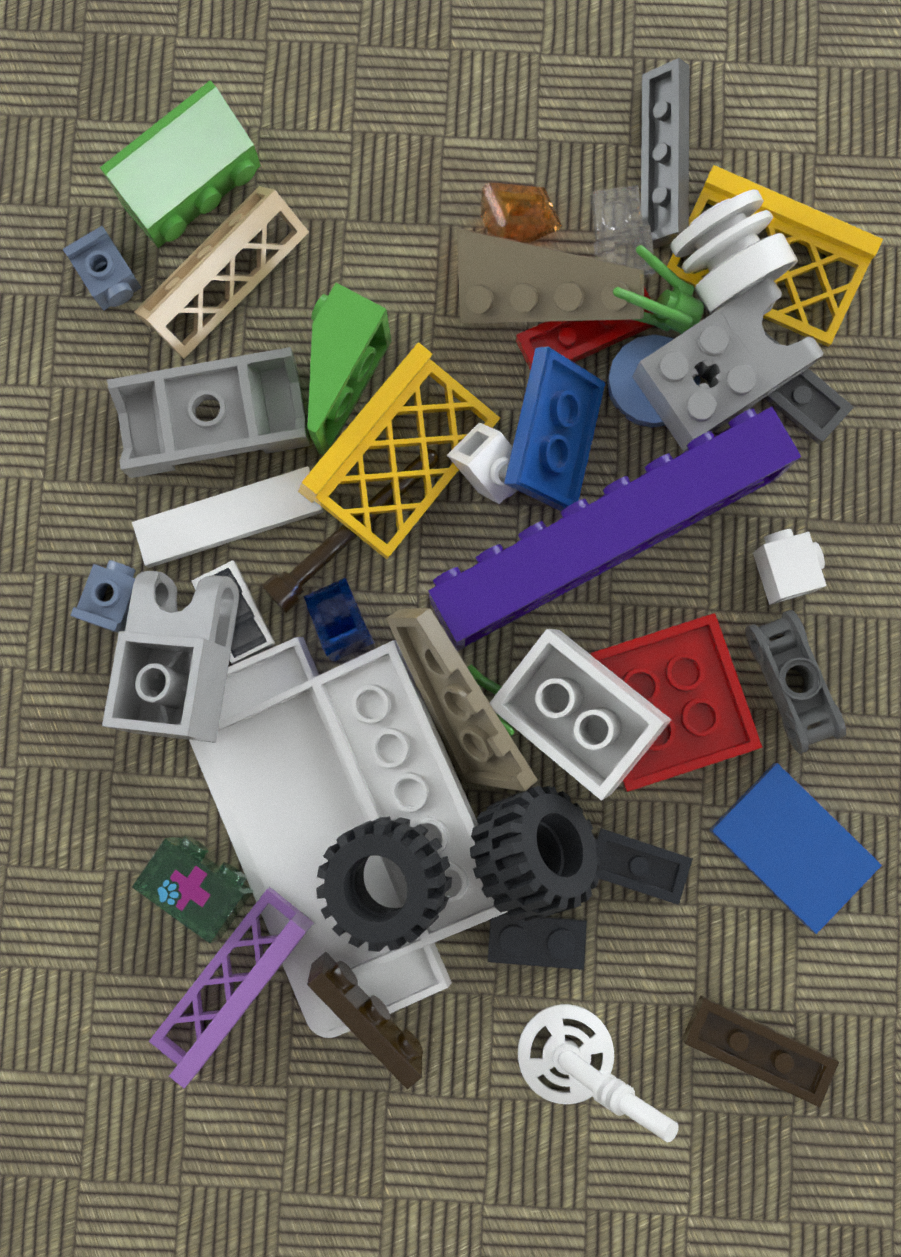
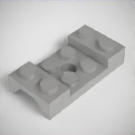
(257, 411)

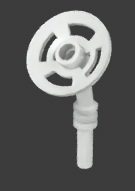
(583, 1078)

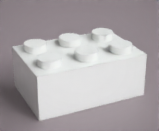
(579, 713)

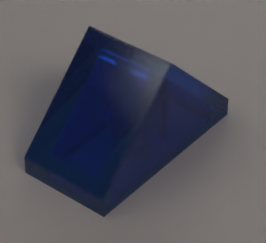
(338, 620)

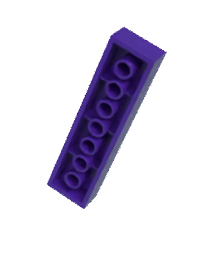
(612, 528)

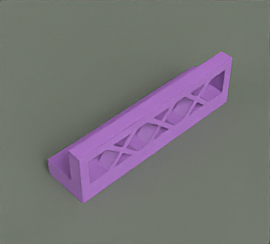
(236, 1002)

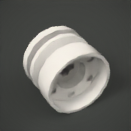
(730, 248)

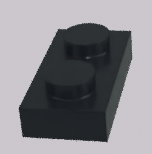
(642, 866)
(540, 942)

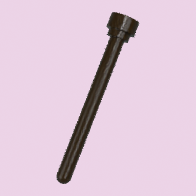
(287, 587)

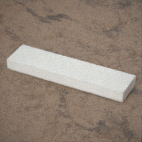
(223, 518)

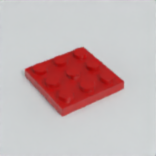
(695, 685)

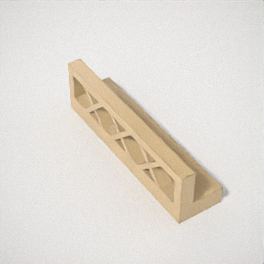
(210, 258)

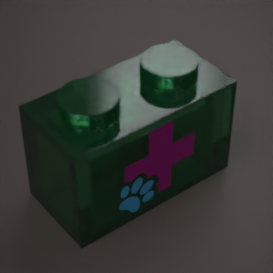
(194, 887)

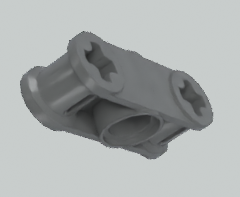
(814, 701)

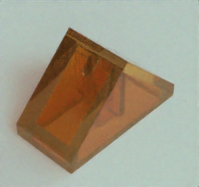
(518, 212)

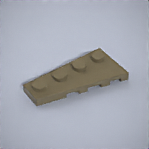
(537, 284)
(462, 714)

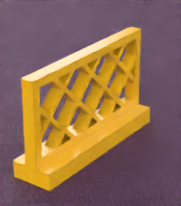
(800, 225)
(368, 426)

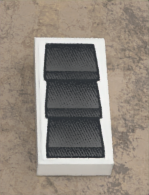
(250, 630)

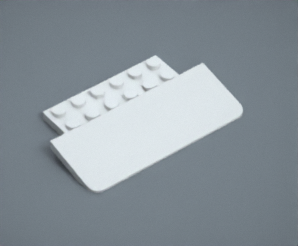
(315, 758)

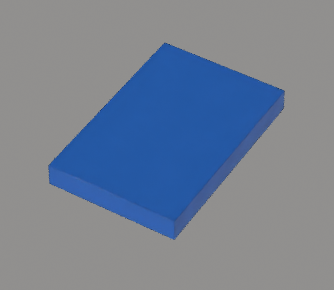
(554, 430)
(795, 848)

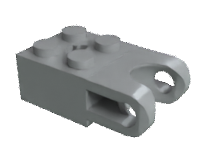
(731, 356)
(171, 661)

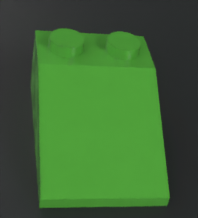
(346, 349)

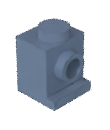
(102, 269)
(112, 613)

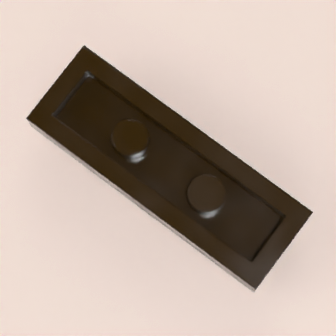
(367, 1019)
(760, 1051)

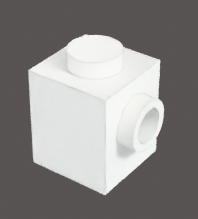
(484, 461)
(789, 565)

